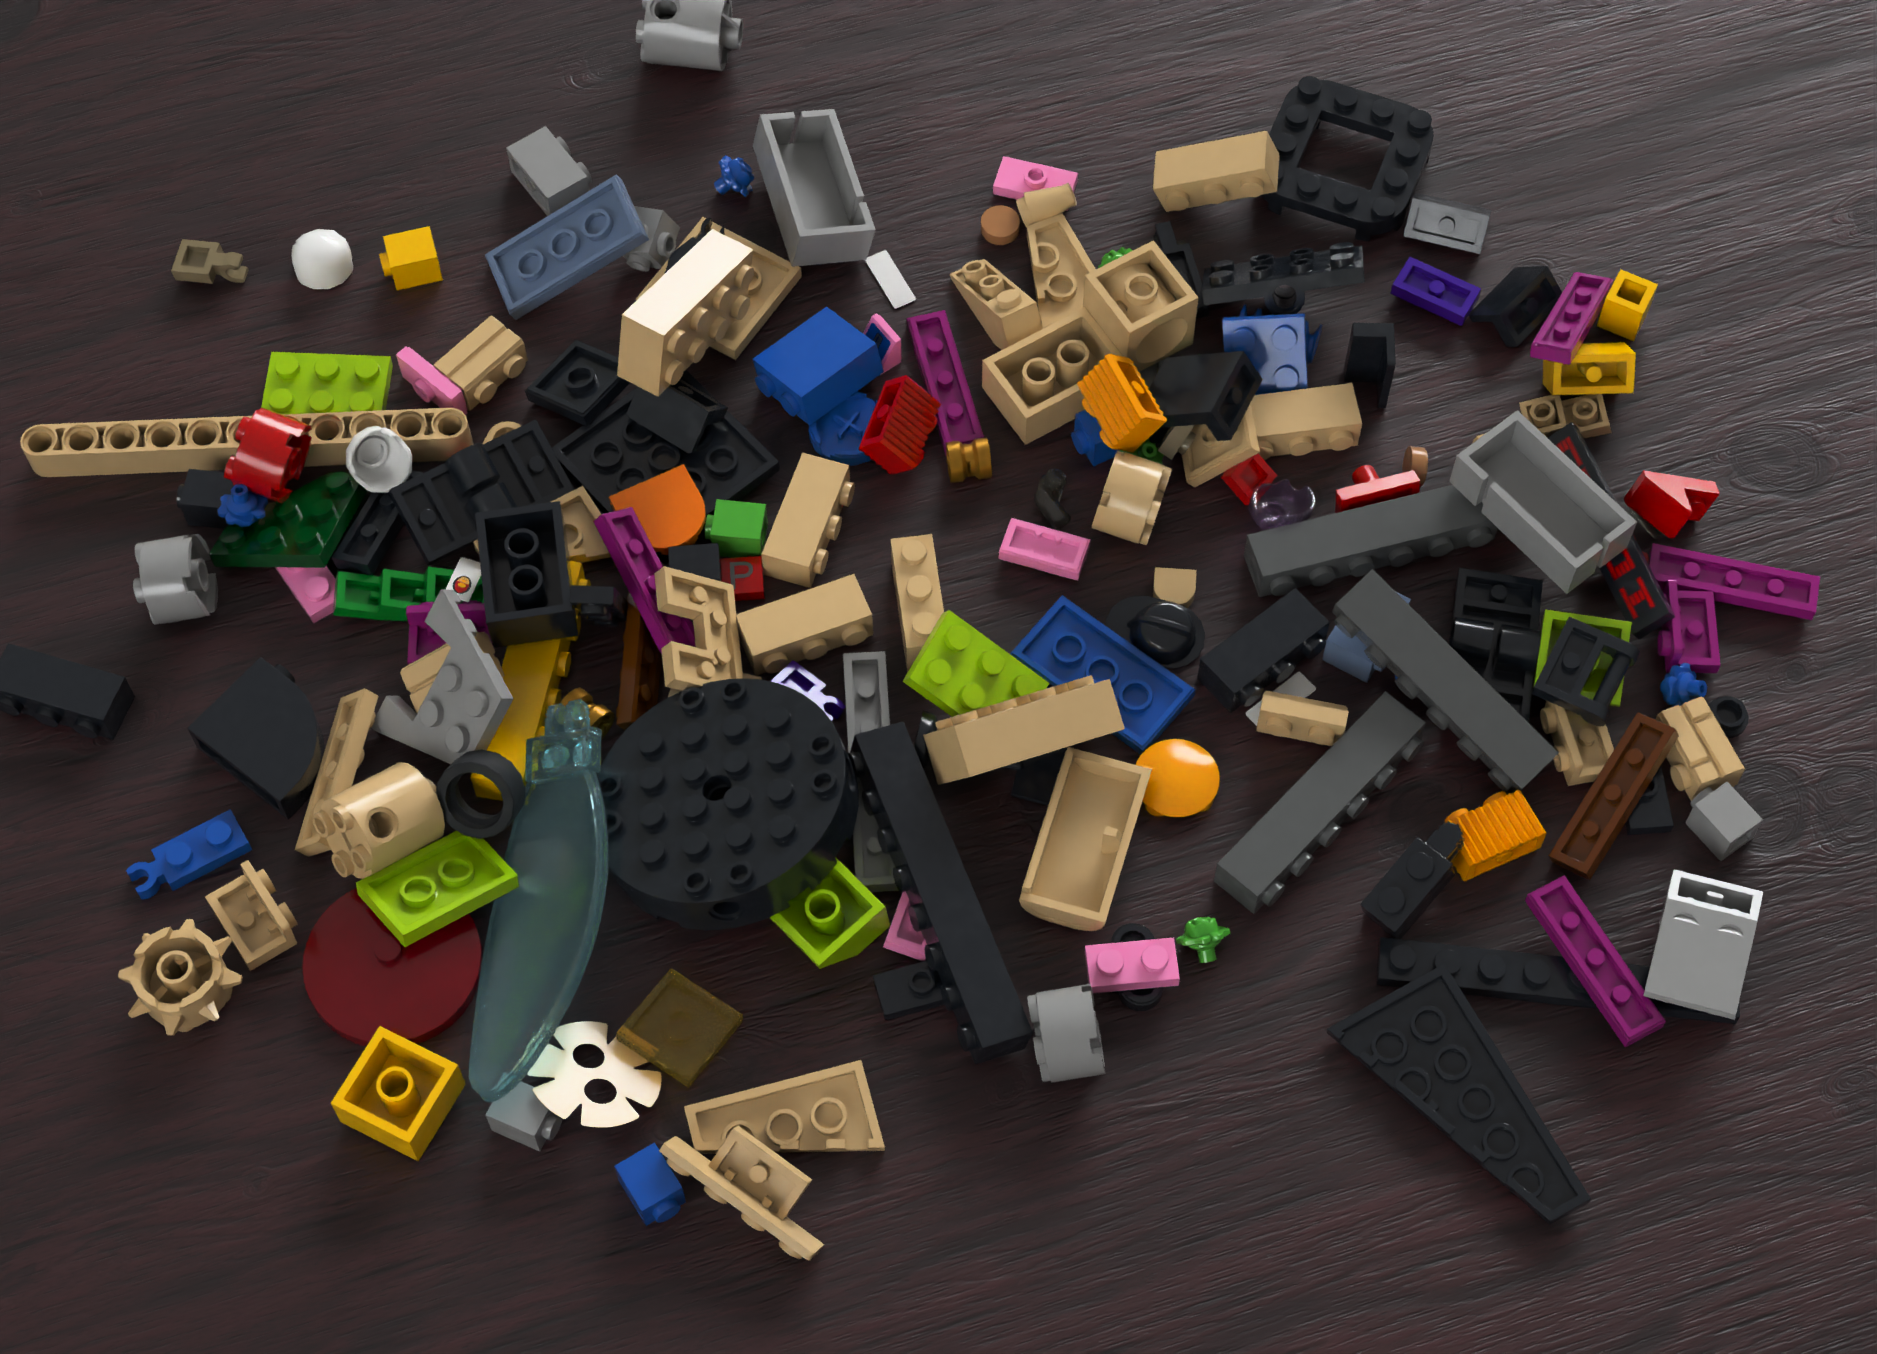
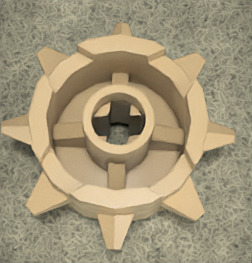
(180, 977)

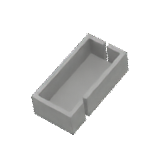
(813, 188)
(1542, 501)

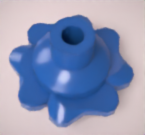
(735, 176)
(242, 506)
(1681, 685)

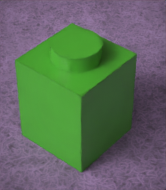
(738, 528)

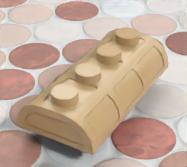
(1084, 840)

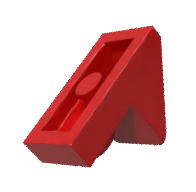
(1670, 500)

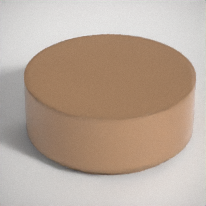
(1000, 225)
(1417, 460)

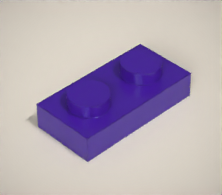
(1435, 291)

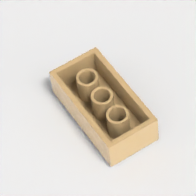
(685, 313)
(1022, 728)

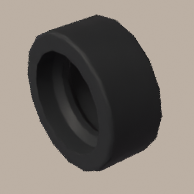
(503, 775)

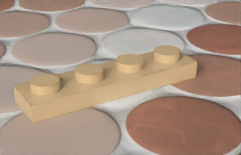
(339, 763)

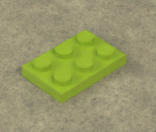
(326, 383)
(967, 670)
(436, 886)

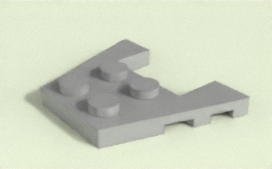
(463, 700)

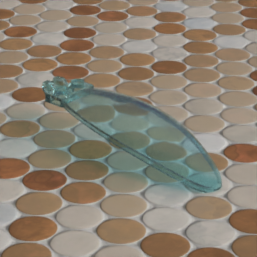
(548, 924)

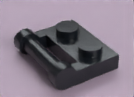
(1572, 665)

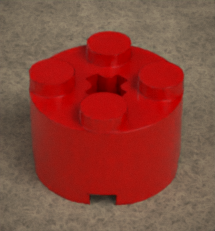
(269, 454)

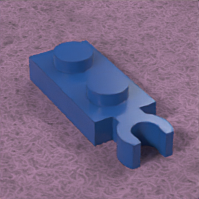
(191, 855)

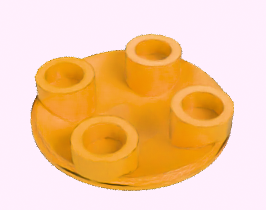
(1181, 778)

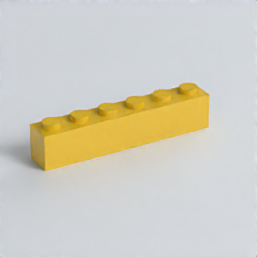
(533, 680)

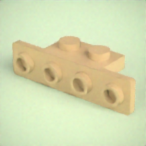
(753, 1182)

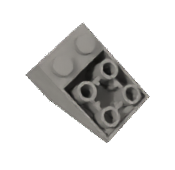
(1703, 944)

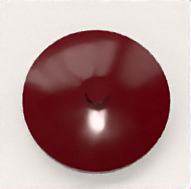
(369, 980)

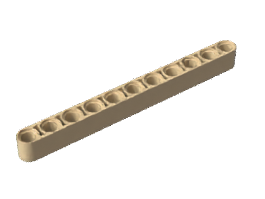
(186, 438)

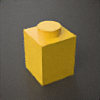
(411, 258)
(1627, 305)

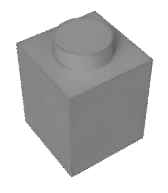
(1723, 820)
(523, 1118)

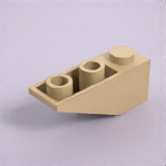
(997, 303)

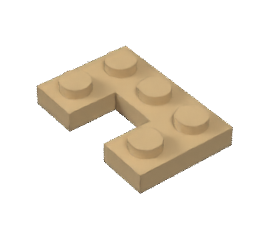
(715, 629)

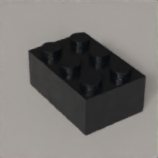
(526, 574)

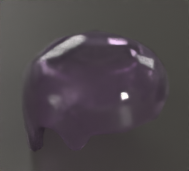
(1280, 504)

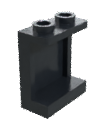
(1205, 391)

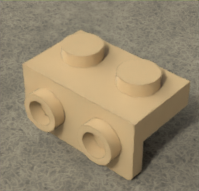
(1301, 718)
(1580, 745)
(252, 917)

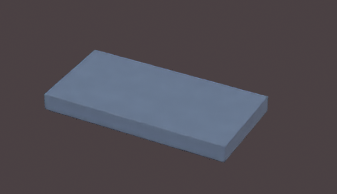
(566, 247)

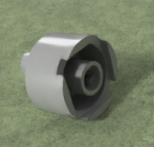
(175, 579)
(1066, 1033)

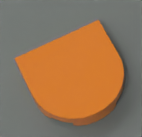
(666, 507)

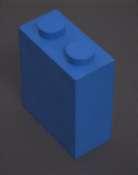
(817, 366)

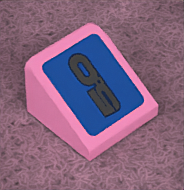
(887, 341)

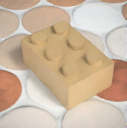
(1039, 375)

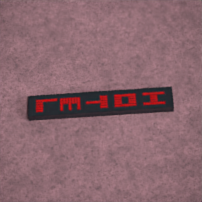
(1628, 572)

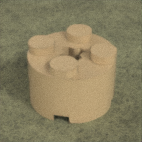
(1131, 497)

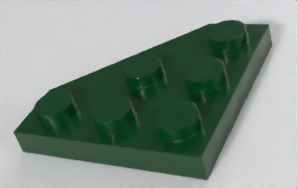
(297, 531)

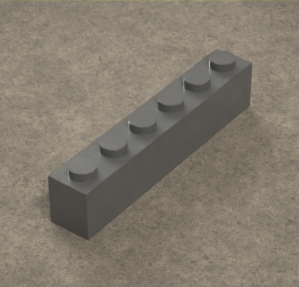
(1365, 540)
(1443, 682)
(1320, 803)

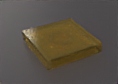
(679, 1027)

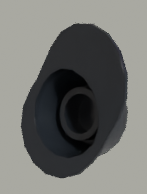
(1159, 629)

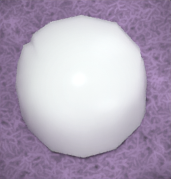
(321, 259)
(378, 459)

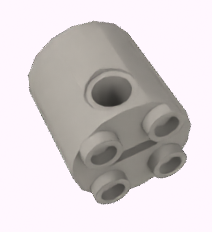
(688, 33)

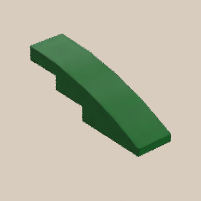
(390, 593)

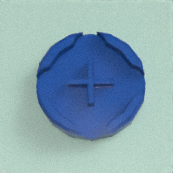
(840, 431)

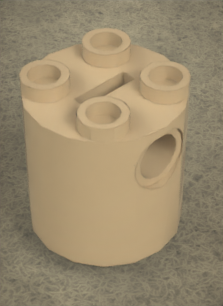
(380, 820)

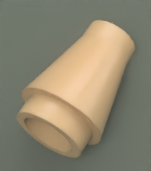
(1045, 203)

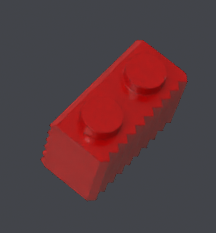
(900, 425)

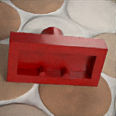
(1372, 489)

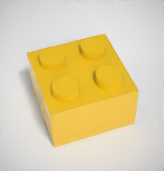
(398, 1093)

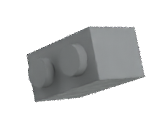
(548, 170)

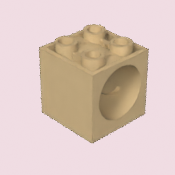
(1142, 305)

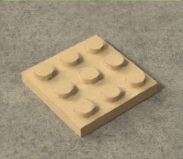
(768, 288)

